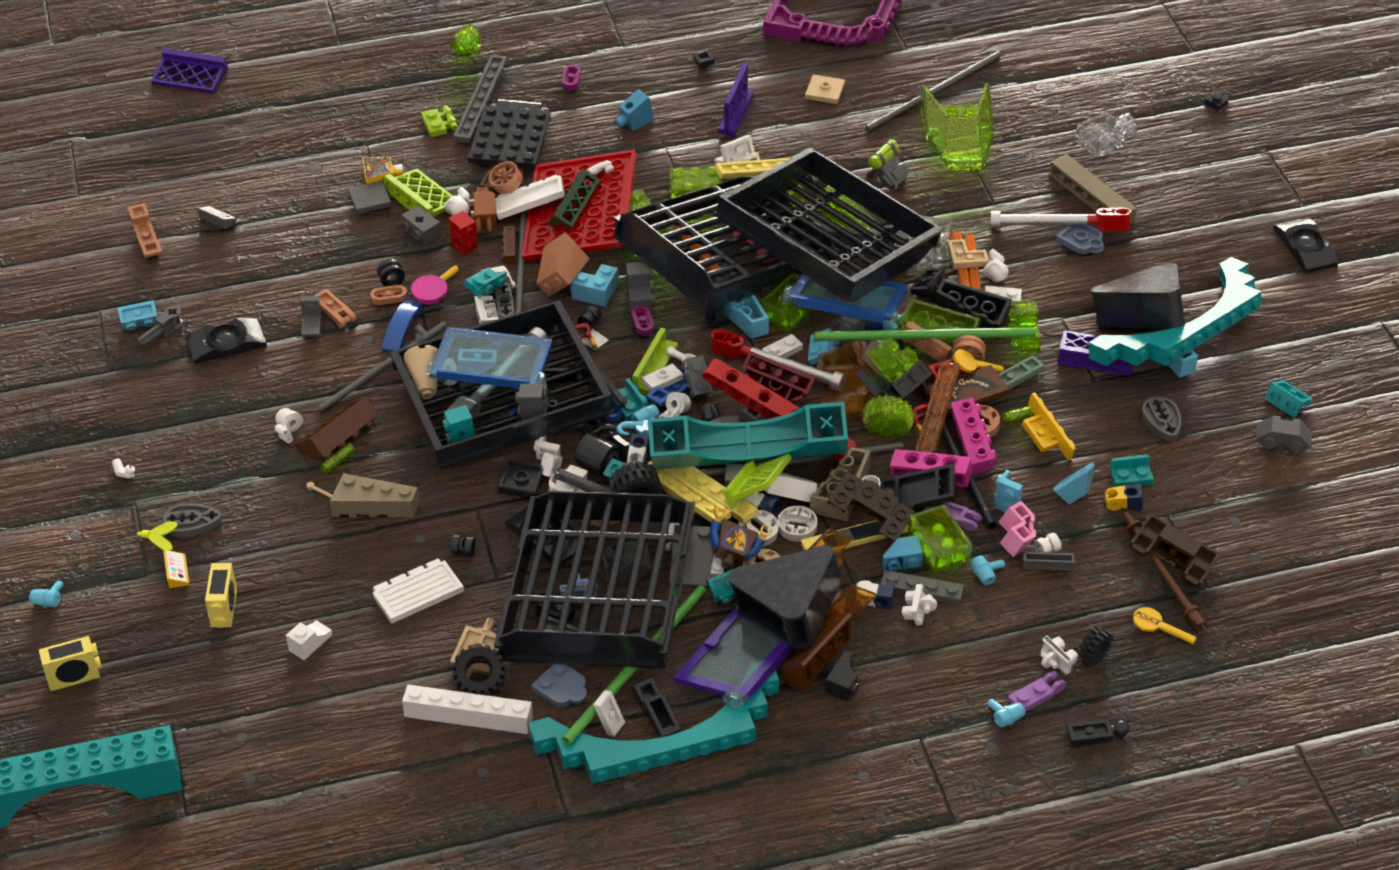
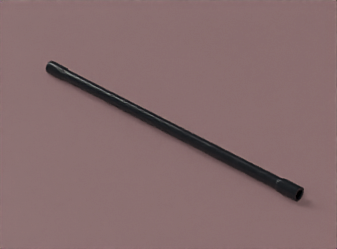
(987, 515)

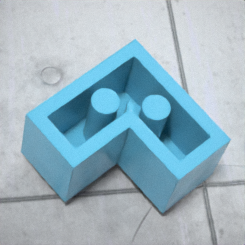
(595, 288)

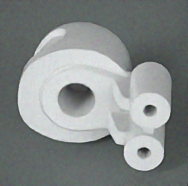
(458, 203)
(996, 269)
(676, 404)
(287, 422)

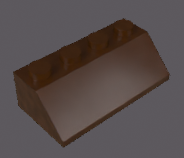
(337, 429)
(812, 661)

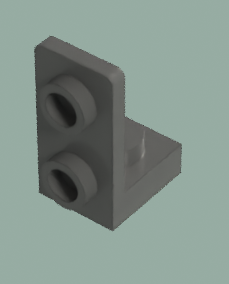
(311, 316)

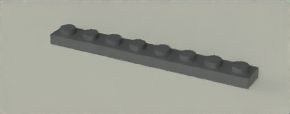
(480, 98)

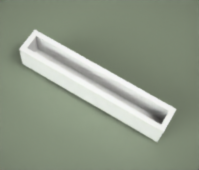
(467, 709)

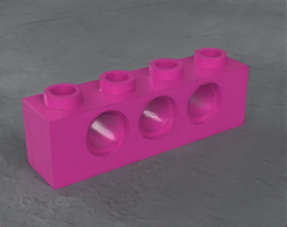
(912, 461)

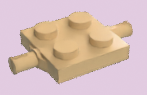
(475, 636)

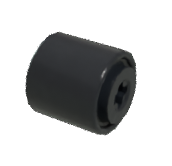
(595, 453)

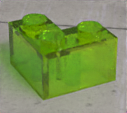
(1025, 315)
(892, 360)

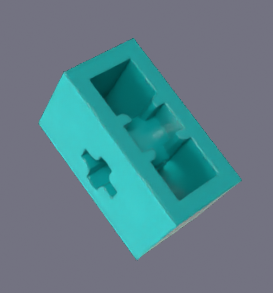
(458, 424)

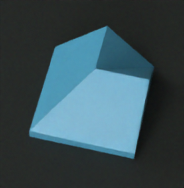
(1075, 485)

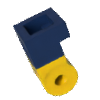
(1124, 497)

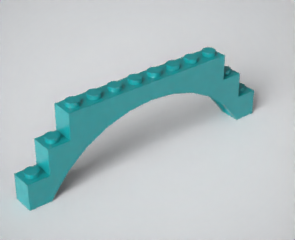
(1169, 345)
(616, 758)

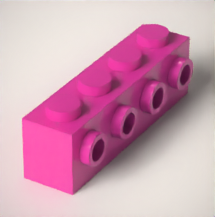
(972, 435)

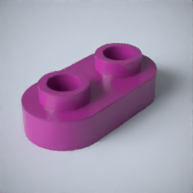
(571, 77)
(642, 320)

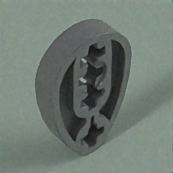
(1170, 421)
(202, 519)

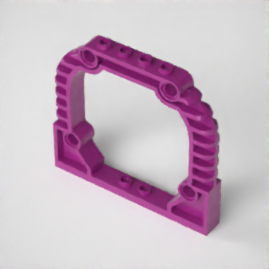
(786, 25)

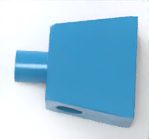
(635, 111)

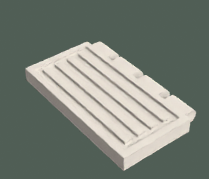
(529, 197)
(417, 591)

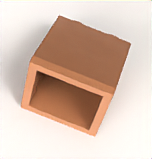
(560, 264)

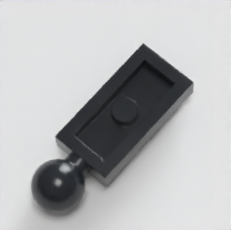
(1095, 731)

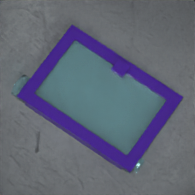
(734, 660)

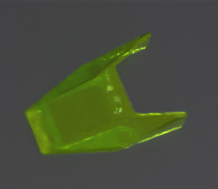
(959, 132)

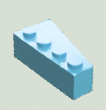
(748, 316)

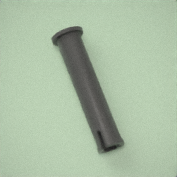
(580, 482)

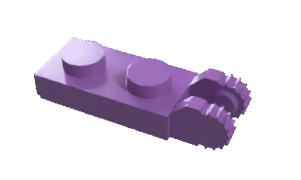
(960, 512)
(1037, 691)

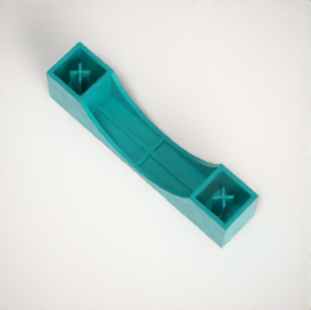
(694, 442)
(135, 762)

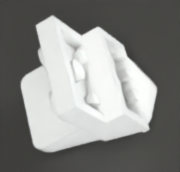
(738, 151)

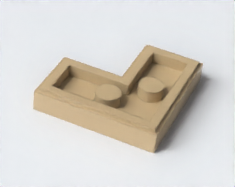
(963, 258)

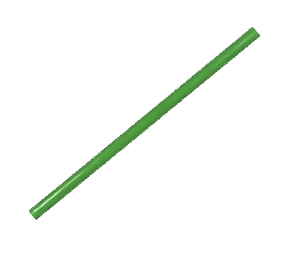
(923, 334)
(627, 672)

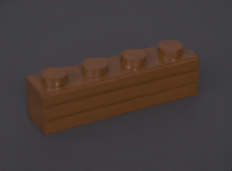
(508, 241)

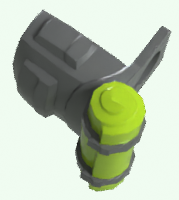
(887, 165)

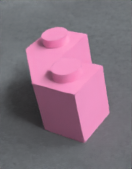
(1019, 526)

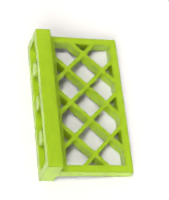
(404, 194)
(754, 479)

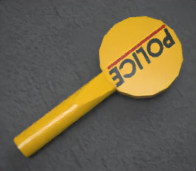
(1150, 620)

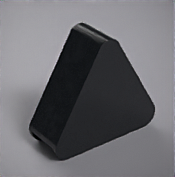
(1141, 299)
(788, 593)

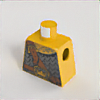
(377, 167)

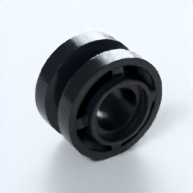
(390, 272)

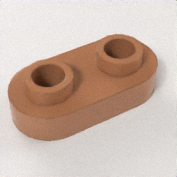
(388, 295)

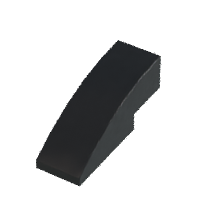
(656, 707)

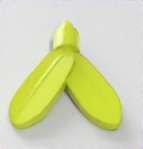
(156, 535)

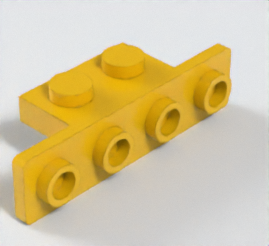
(1045, 430)

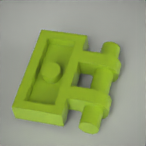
(434, 121)

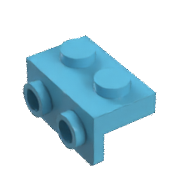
(137, 315)
(820, 347)
(1007, 492)

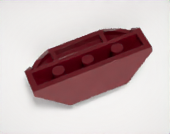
(778, 377)

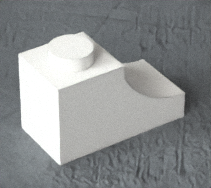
(306, 639)

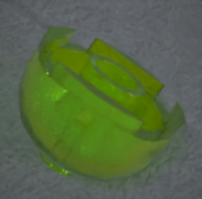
(467, 40)

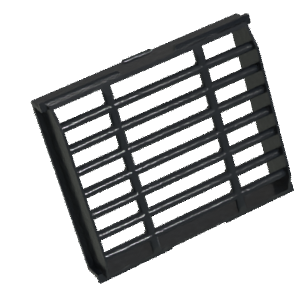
(736, 211)
(640, 234)
(529, 429)
(599, 647)

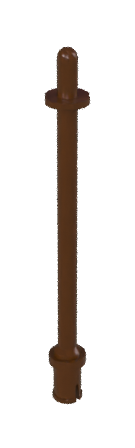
(1190, 611)

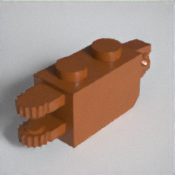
(484, 209)

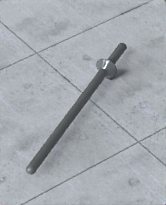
(421, 336)

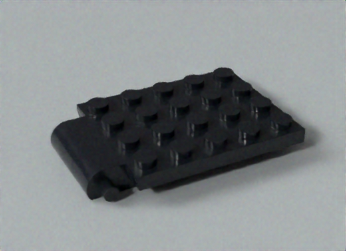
(510, 133)

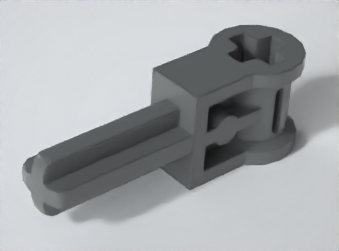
(165, 325)

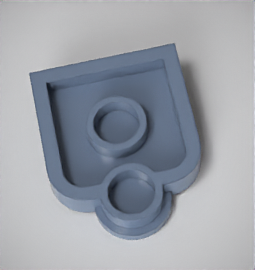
(1081, 239)
(561, 686)

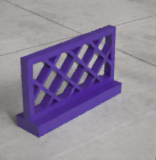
(192, 61)
(736, 103)
(1077, 356)

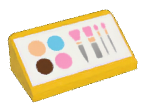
(176, 569)

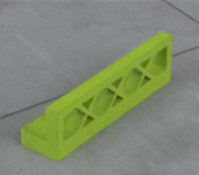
(654, 359)

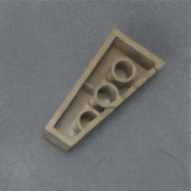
(855, 462)
(373, 497)

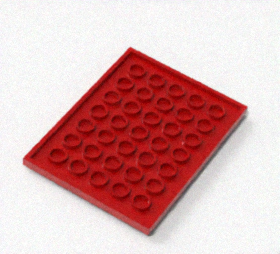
(595, 223)

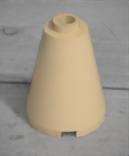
(416, 365)

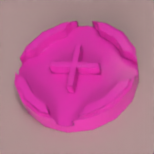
(429, 289)

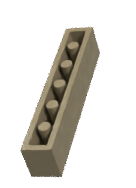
(1087, 186)

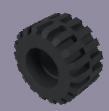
(636, 476)
(479, 655)

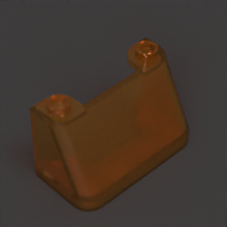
(848, 361)

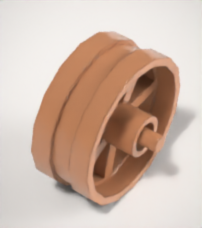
(504, 174)
(968, 344)

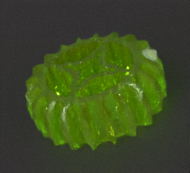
(888, 416)

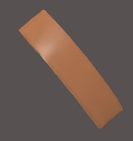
(144, 231)

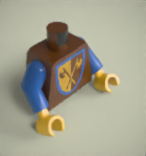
(734, 542)

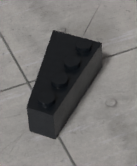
(974, 302)

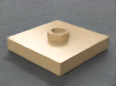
(825, 89)

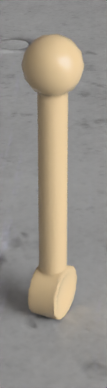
(310, 486)

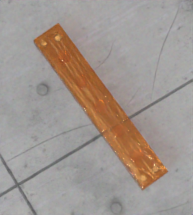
(938, 408)

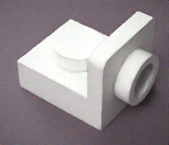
(542, 446)
(550, 463)

